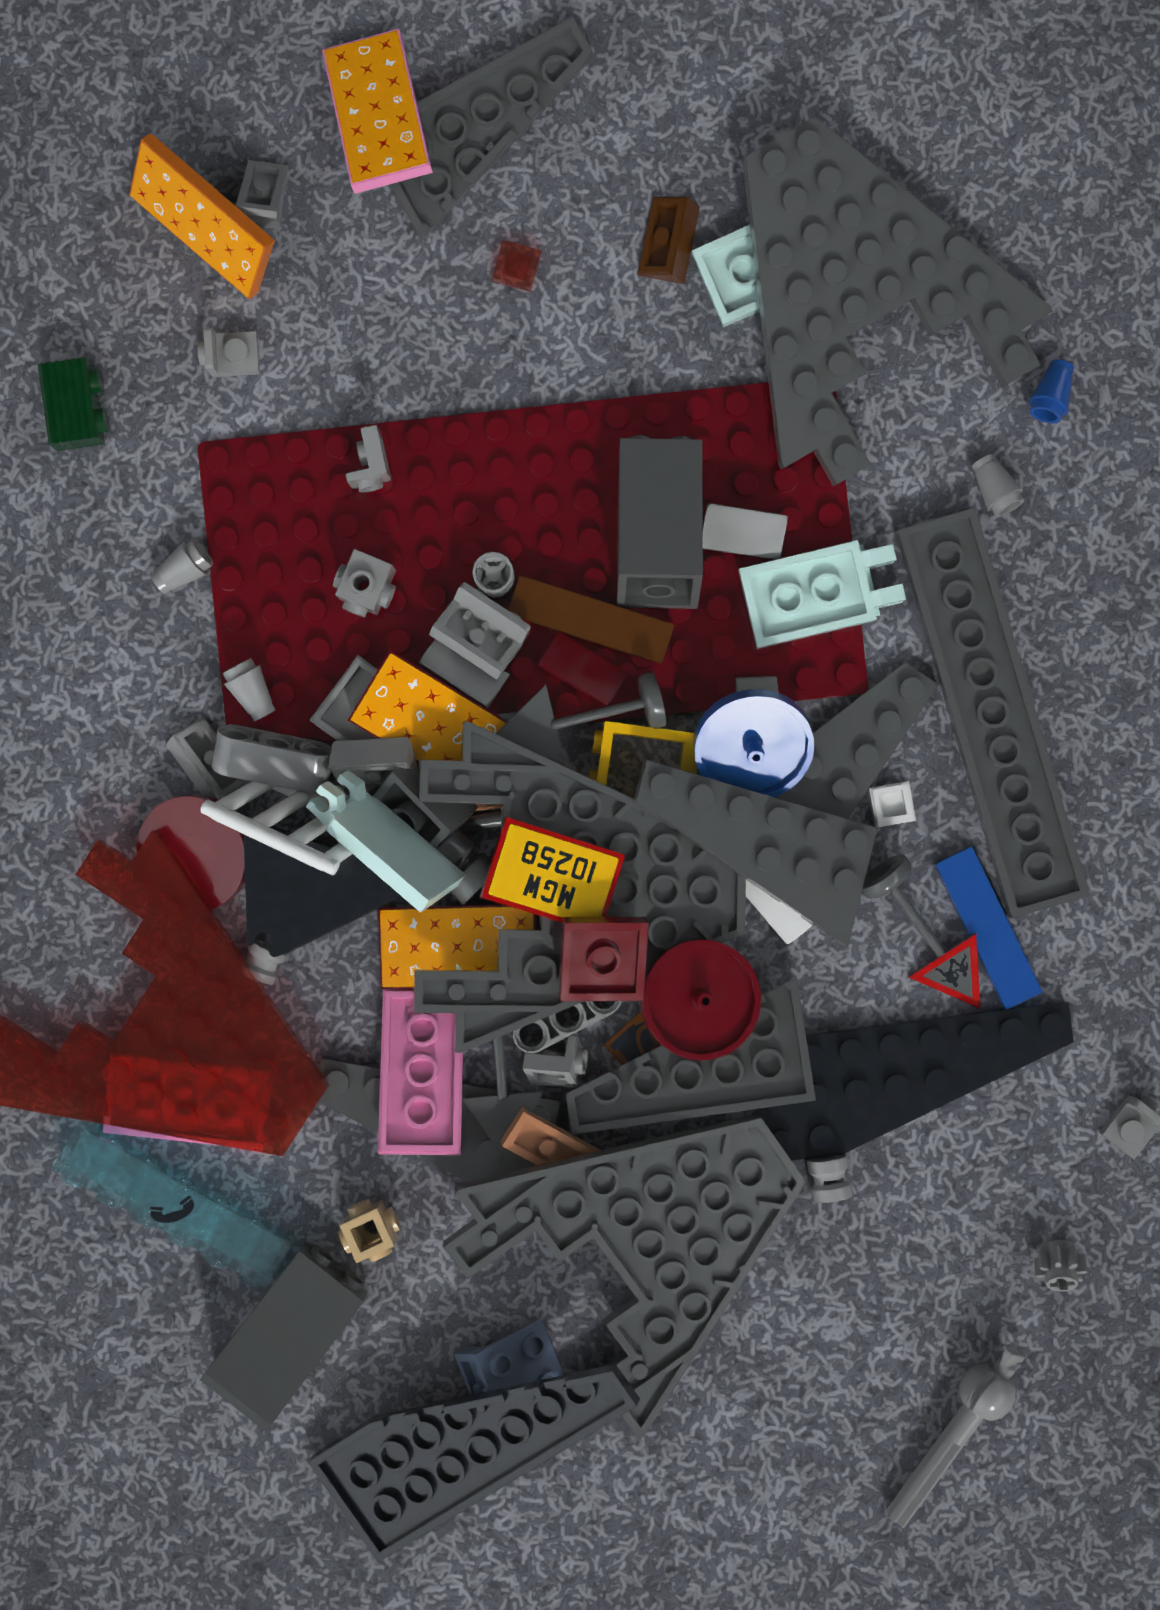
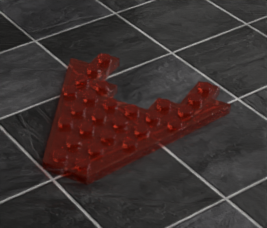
(203, 1045)

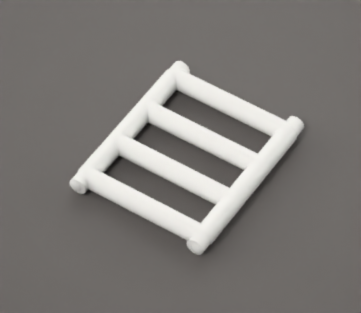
(260, 830)

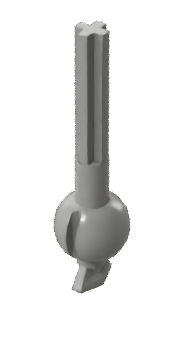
(986, 1395)

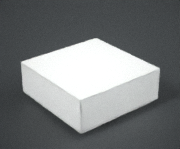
(891, 804)

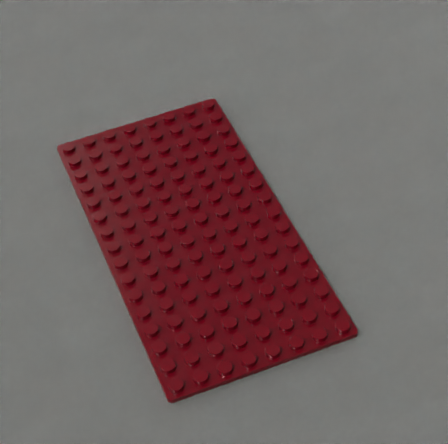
(515, 485)

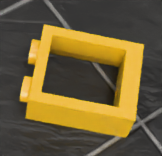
(603, 744)

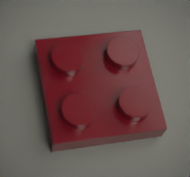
(603, 958)

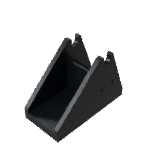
(301, 902)

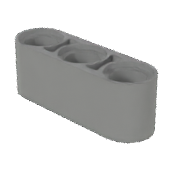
(271, 758)
(555, 1032)

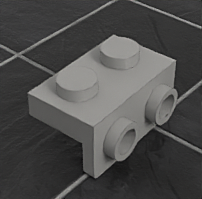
(480, 630)

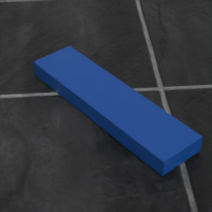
(995, 939)

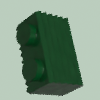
(72, 404)

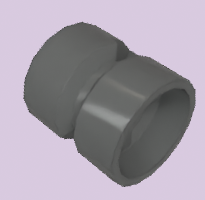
(460, 851)

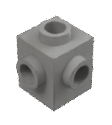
(364, 569)

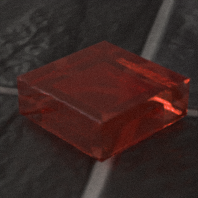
(517, 266)

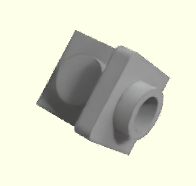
(229, 353)
(371, 453)
(554, 1069)
(1132, 1125)

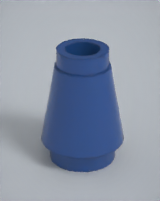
(1052, 394)

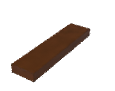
(591, 619)

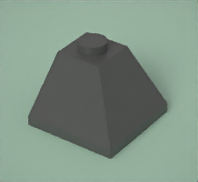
(430, 820)

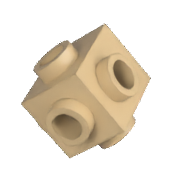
(365, 1244)

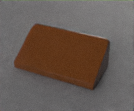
(669, 239)

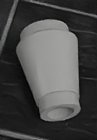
(997, 486)
(183, 566)
(249, 688)

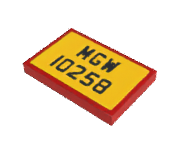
(550, 873)

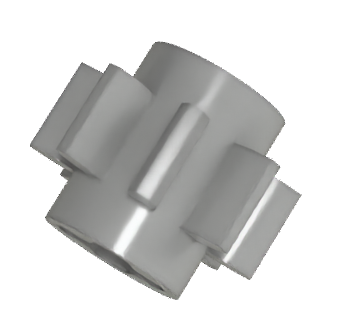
(1060, 1265)

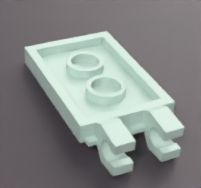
(730, 275)
(816, 592)
(385, 842)

